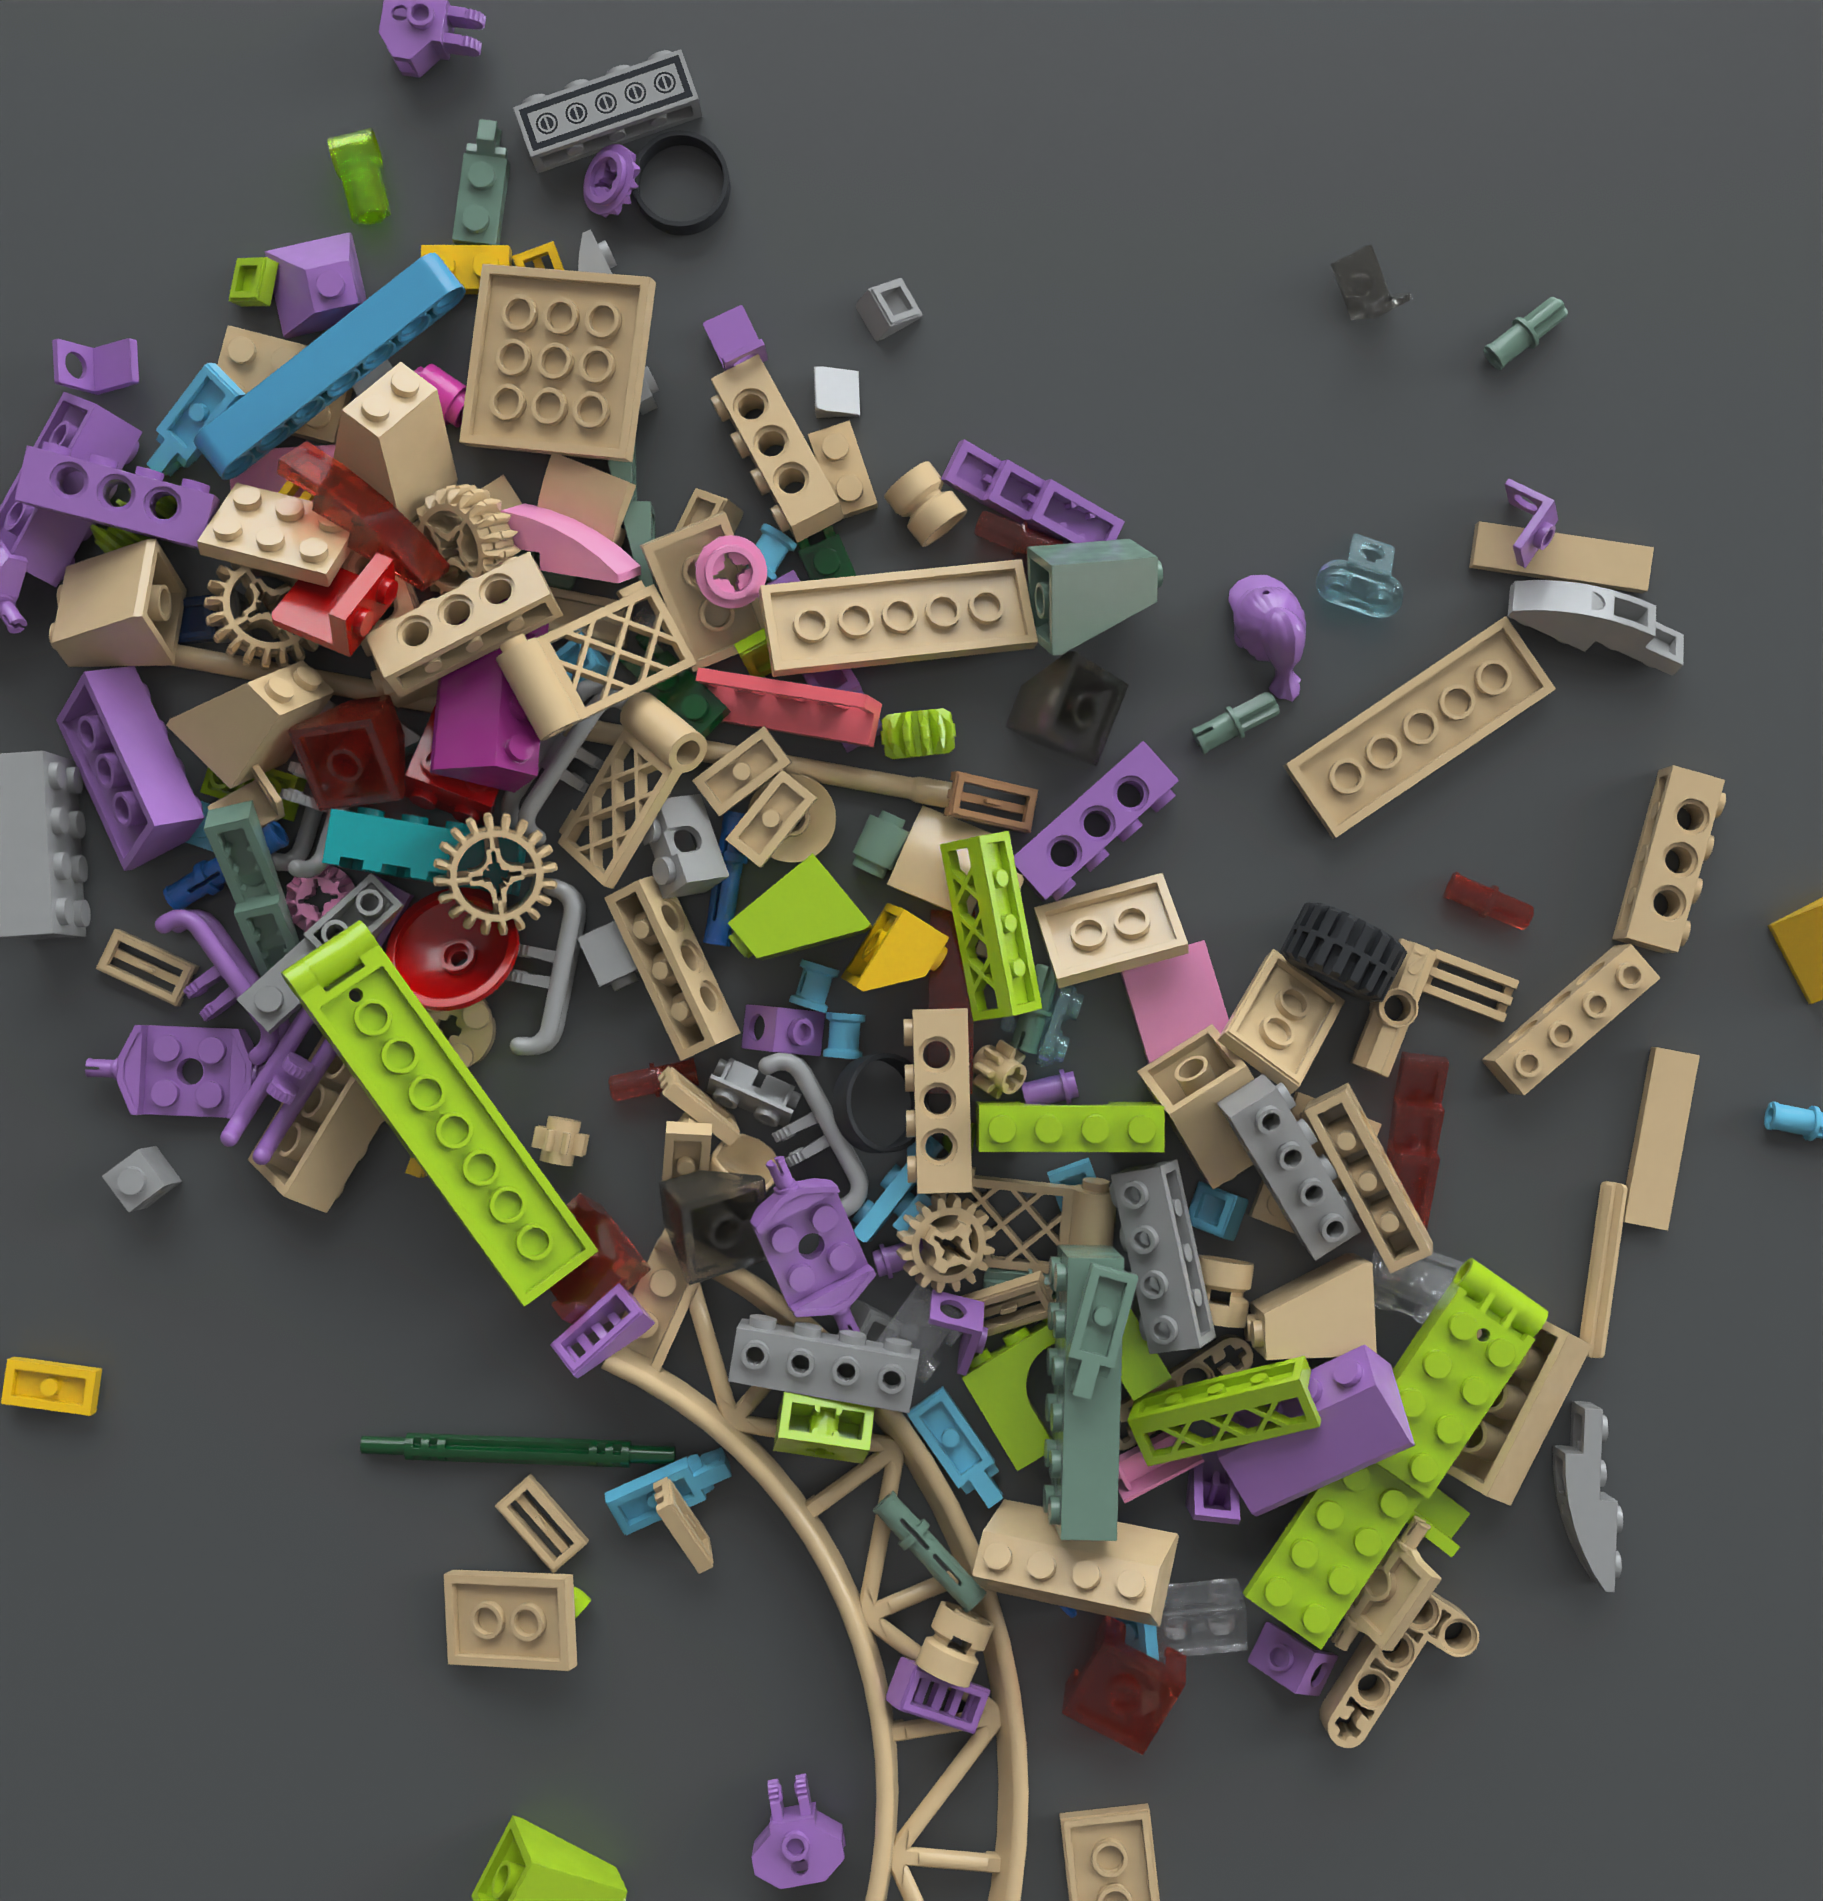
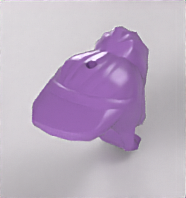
(1270, 628)

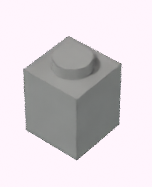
(609, 957)
(142, 1178)

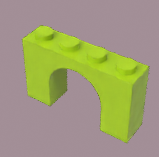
(1070, 1128)
(1000, 1379)

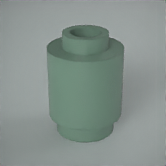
(880, 844)

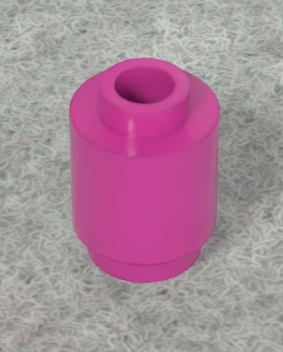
(450, 392)

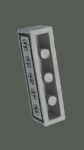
(608, 110)

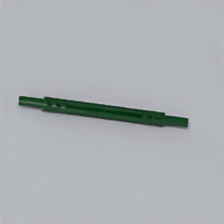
(518, 1450)

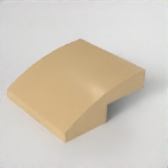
(586, 496)
(920, 863)

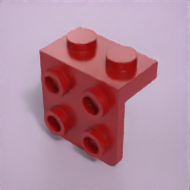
(343, 611)
(442, 792)

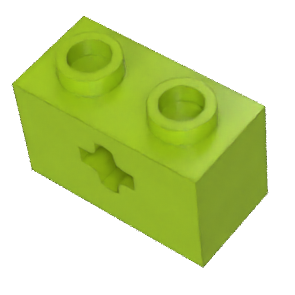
(823, 1428)

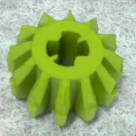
(918, 733)

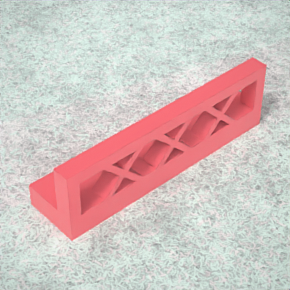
(795, 707)

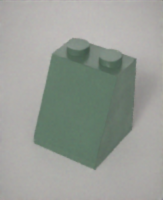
(1088, 588)

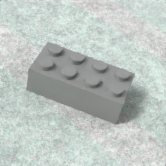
(41, 848)

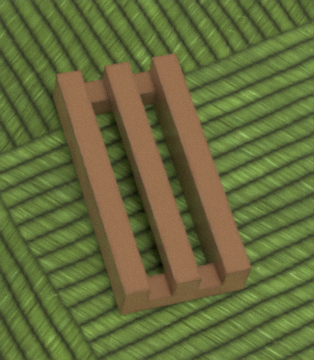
(957, 795)

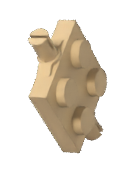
(1391, 1593)

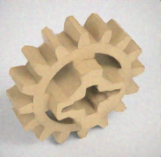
(956, 1225)

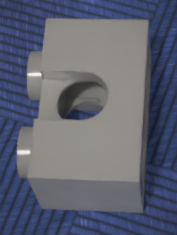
(679, 865)

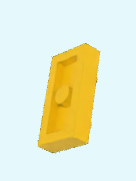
(467, 260)
(51, 1386)

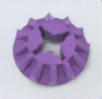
(601, 174)

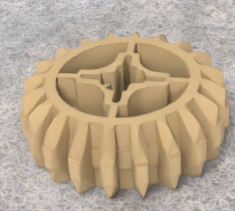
(470, 544)
(235, 628)
(474, 875)

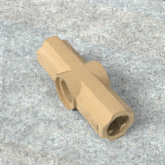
(1383, 1036)

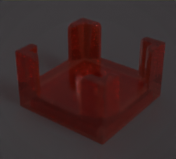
(612, 1264)
(1124, 1689)

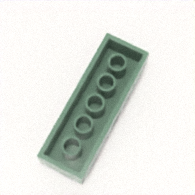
(1085, 1431)

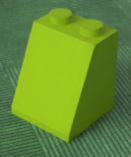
(797, 914)
(543, 1867)

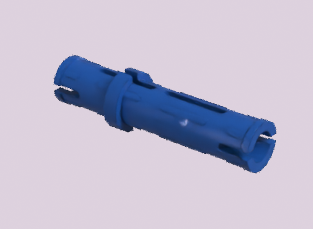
(195, 884)
(725, 894)

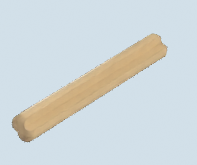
(1603, 1266)

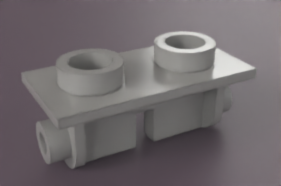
(735, 1088)

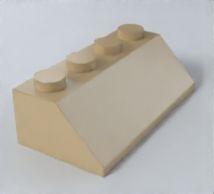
(323, 1140)
(1521, 1415)
(1109, 1578)

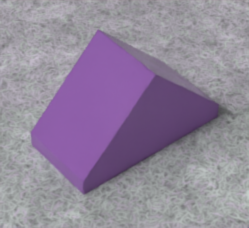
(1212, 1493)

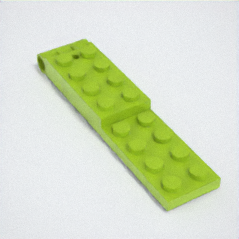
(439, 1111)
(1446, 1391)

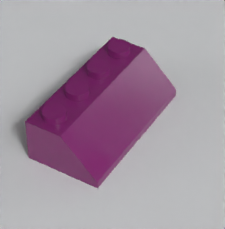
(482, 727)

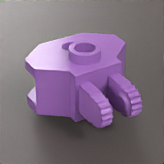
(423, 33)
(797, 1840)

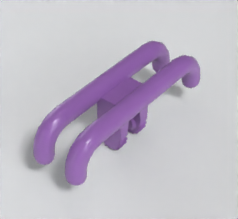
(228, 965)
(286, 1079)

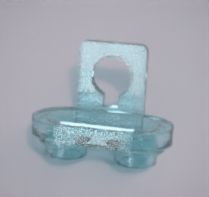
(1362, 583)
(1053, 1043)

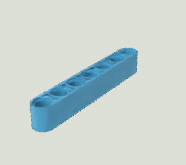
(329, 366)

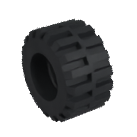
(1343, 951)

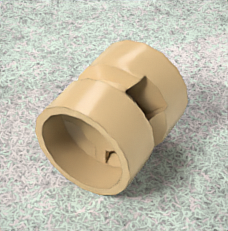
(929, 509)
(1227, 1276)
(948, 1659)

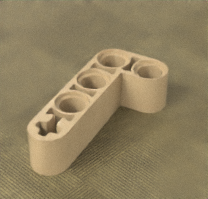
(1390, 1670)

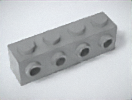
(1290, 1166)
(1163, 1255)
(824, 1363)

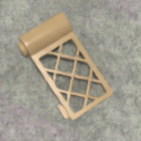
(541, 677)
(669, 747)
(1085, 1216)

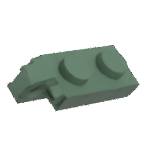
(482, 189)
(1099, 1326)

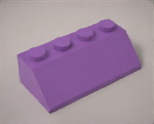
(50, 537)
(129, 765)
(1358, 1428)

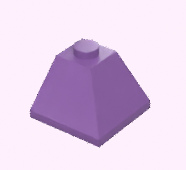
(316, 284)

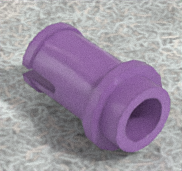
(1051, 1089)
(888, 1261)

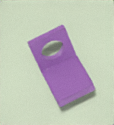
(734, 338)
(103, 367)
(1541, 526)
(785, 1030)
(971, 1325)
(1291, 1661)

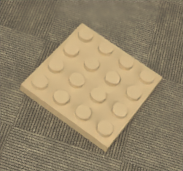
(557, 362)

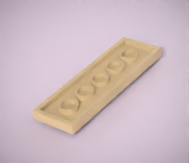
(897, 617)
(1419, 727)

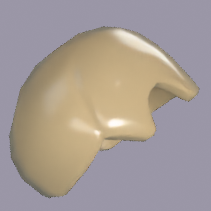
(744, 1156)

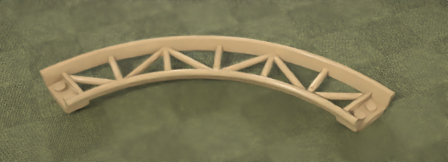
(666, 1300)

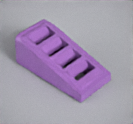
(610, 1342)
(911, 1685)

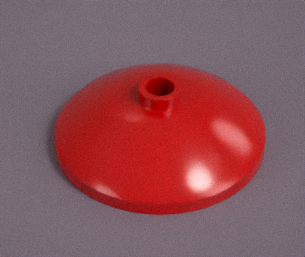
(431, 944)

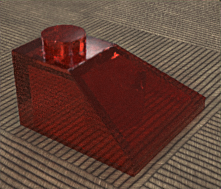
(353, 753)

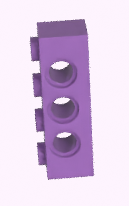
(42, 487)
(1140, 769)

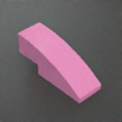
(569, 545)

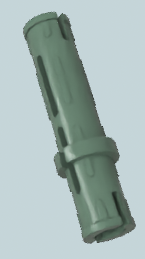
(967, 1591)

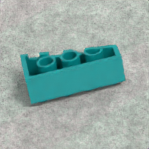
(407, 847)

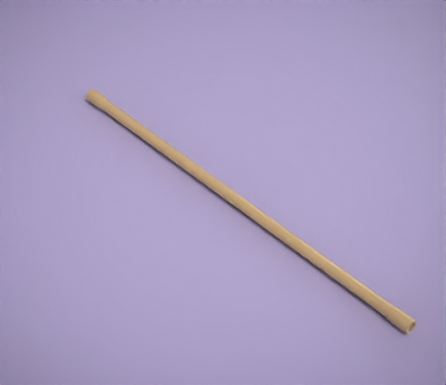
(916, 789)

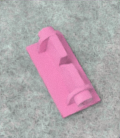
(1138, 1478)

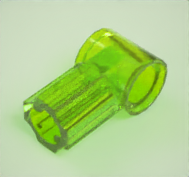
(358, 164)

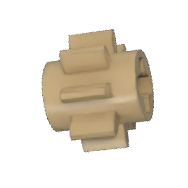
(999, 1069)
(560, 1141)

